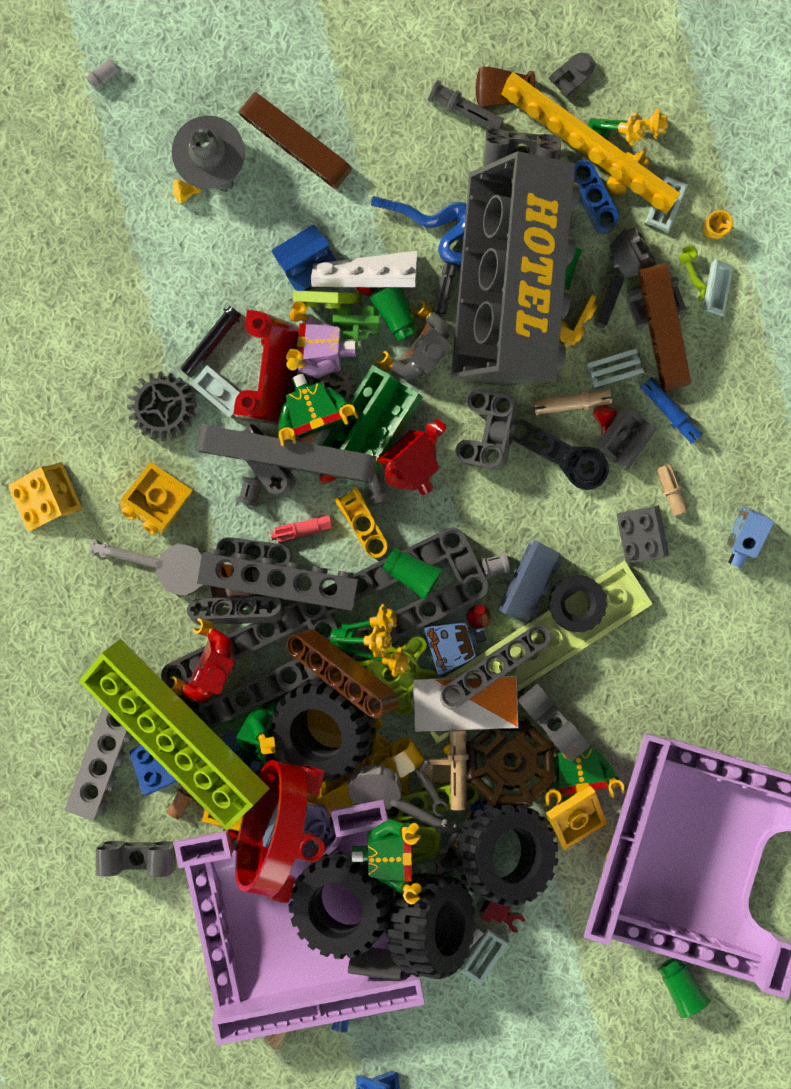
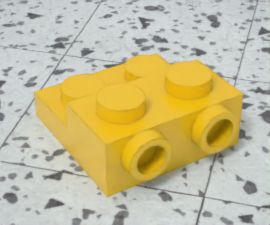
(154, 499)
(576, 818)

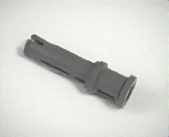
(452, 105)

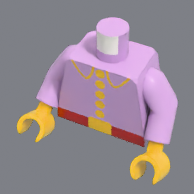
(318, 345)

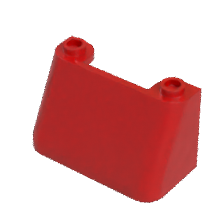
(275, 377)

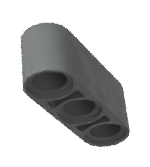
(267, 548)

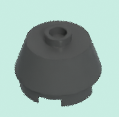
(631, 252)

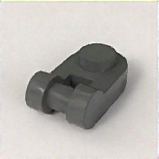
(579, 67)

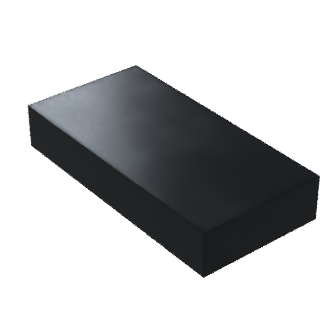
(609, 301)

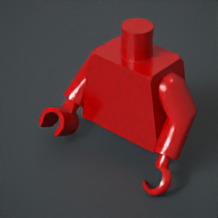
(413, 459)

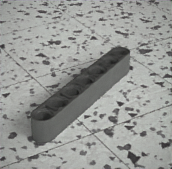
(293, 456)

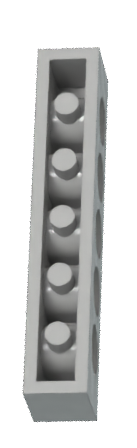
(80, 801)

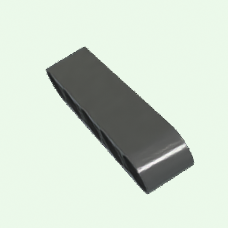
(502, 656)

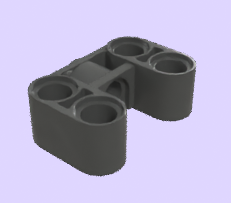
(502, 143)
(497, 433)
(546, 714)
(116, 856)

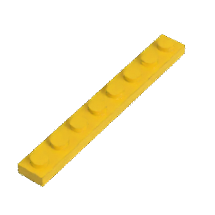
(590, 143)

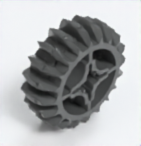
(153, 385)

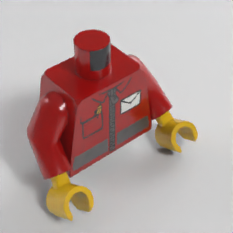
(211, 668)

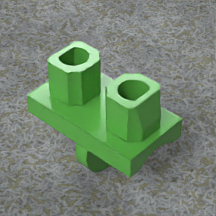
(357, 326)

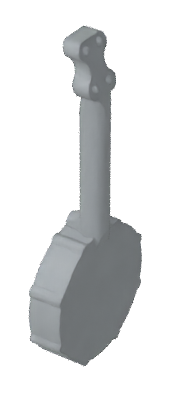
(175, 568)
(381, 783)

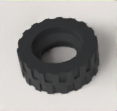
(597, 603)

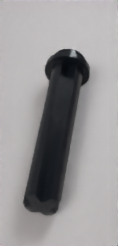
(210, 341)

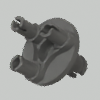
(211, 165)

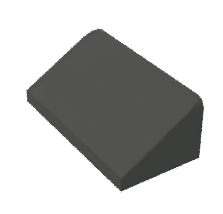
(375, 963)

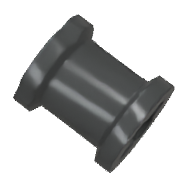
(249, 491)

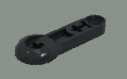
(568, 457)

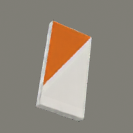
(490, 709)

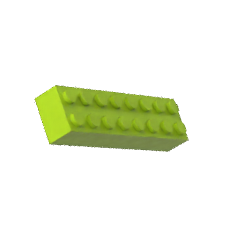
(173, 734)

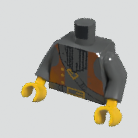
(424, 350)

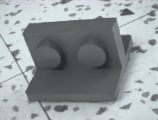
(642, 534)

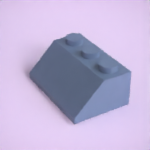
(530, 581)

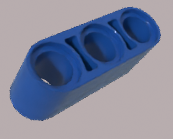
(604, 206)

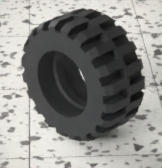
(301, 748)
(535, 862)
(316, 923)
(433, 932)

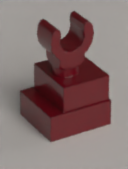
(499, 913)

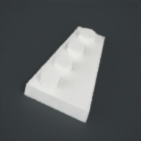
(372, 271)

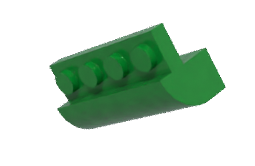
(382, 413)

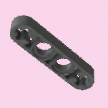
(236, 606)

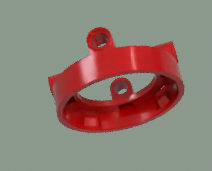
(267, 869)

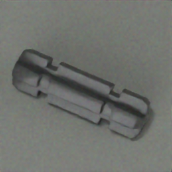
(445, 288)

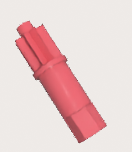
(301, 529)

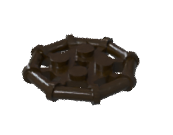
(511, 776)

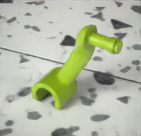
(689, 254)

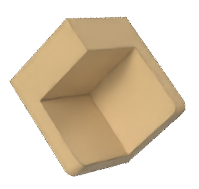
(438, 770)

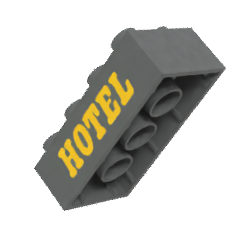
(515, 271)

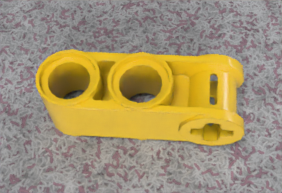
(356, 510)

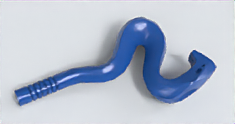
(453, 211)

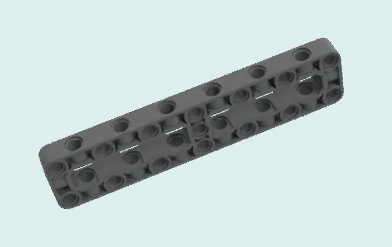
(297, 616)

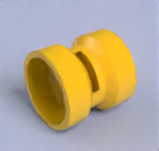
(720, 221)

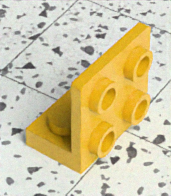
(574, 334)
(44, 495)

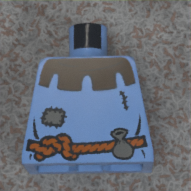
(748, 525)
(452, 644)

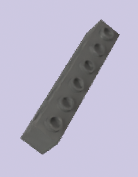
(211, 575)

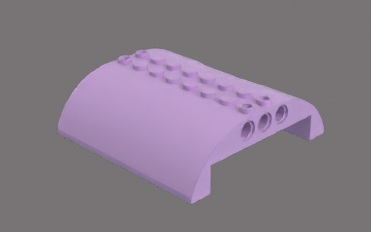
(690, 859)
(255, 961)

